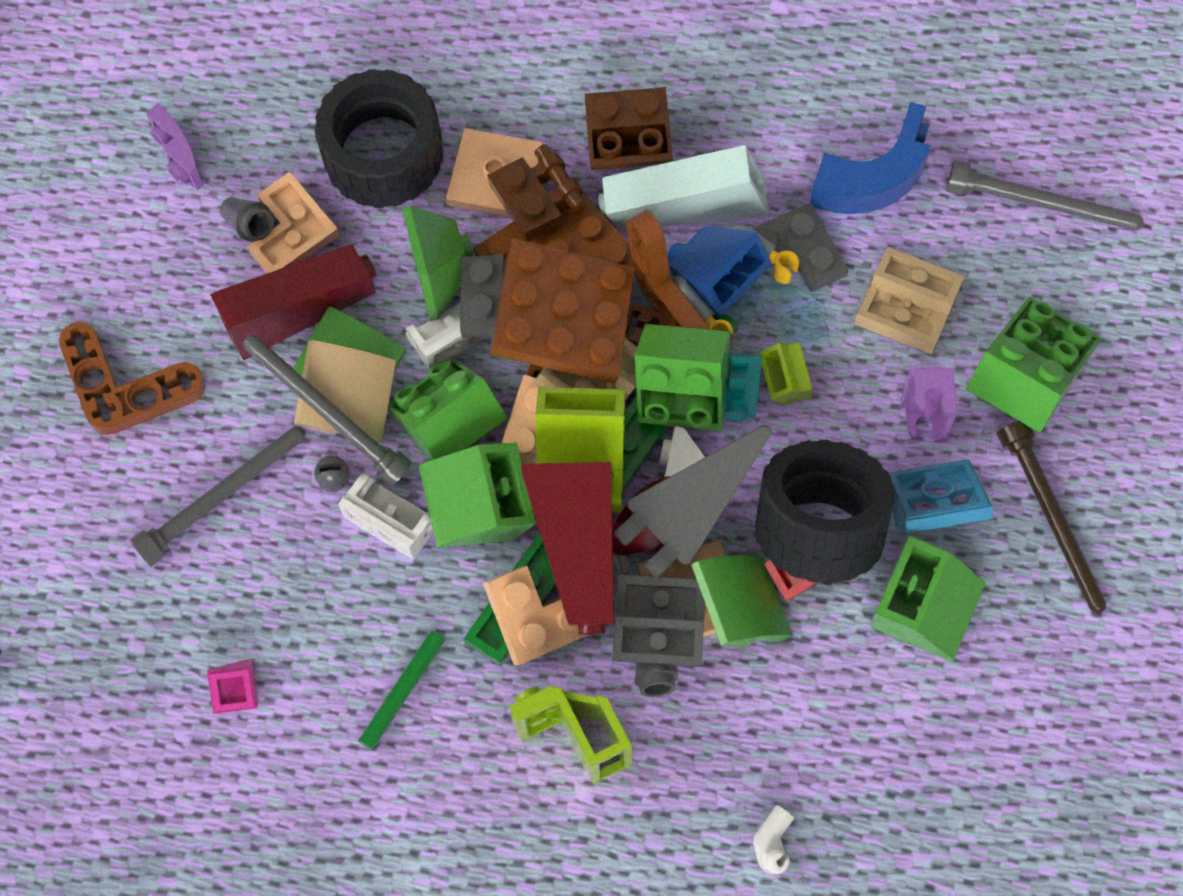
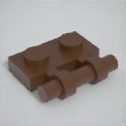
(525, 198)

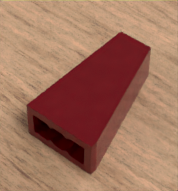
(294, 296)
(577, 531)

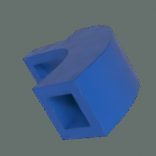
(871, 185)

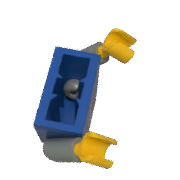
(722, 265)

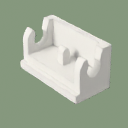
(440, 338)
(386, 516)

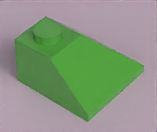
(437, 256)

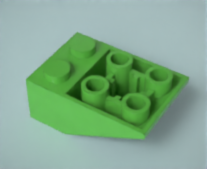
(1033, 363)

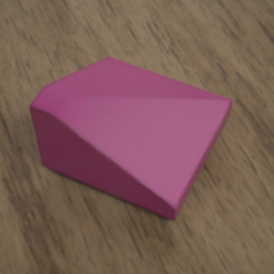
(233, 686)

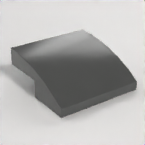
(658, 621)

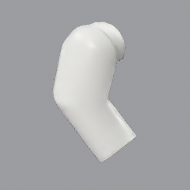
(768, 842)

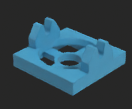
(954, 476)

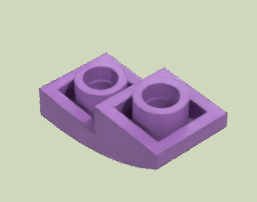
(175, 146)

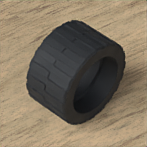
(370, 97)
(818, 546)

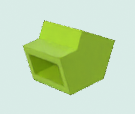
(786, 373)

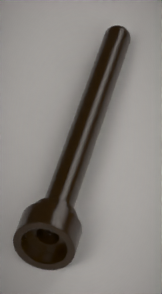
(1019, 441)

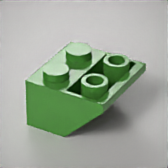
(682, 376)
(446, 409)
(477, 496)
(929, 599)

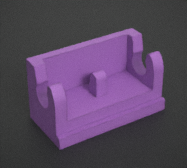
(930, 396)

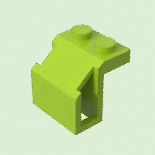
(582, 427)
(544, 708)

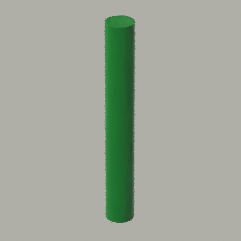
(401, 690)

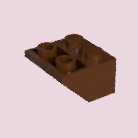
(628, 128)

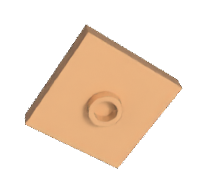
(476, 158)

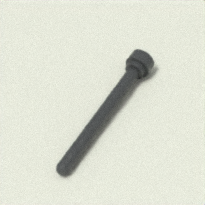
(966, 179)
(389, 464)
(154, 542)

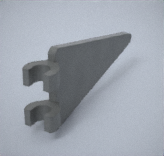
(691, 501)

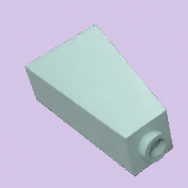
(689, 190)

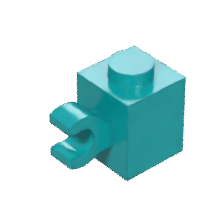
(743, 386)

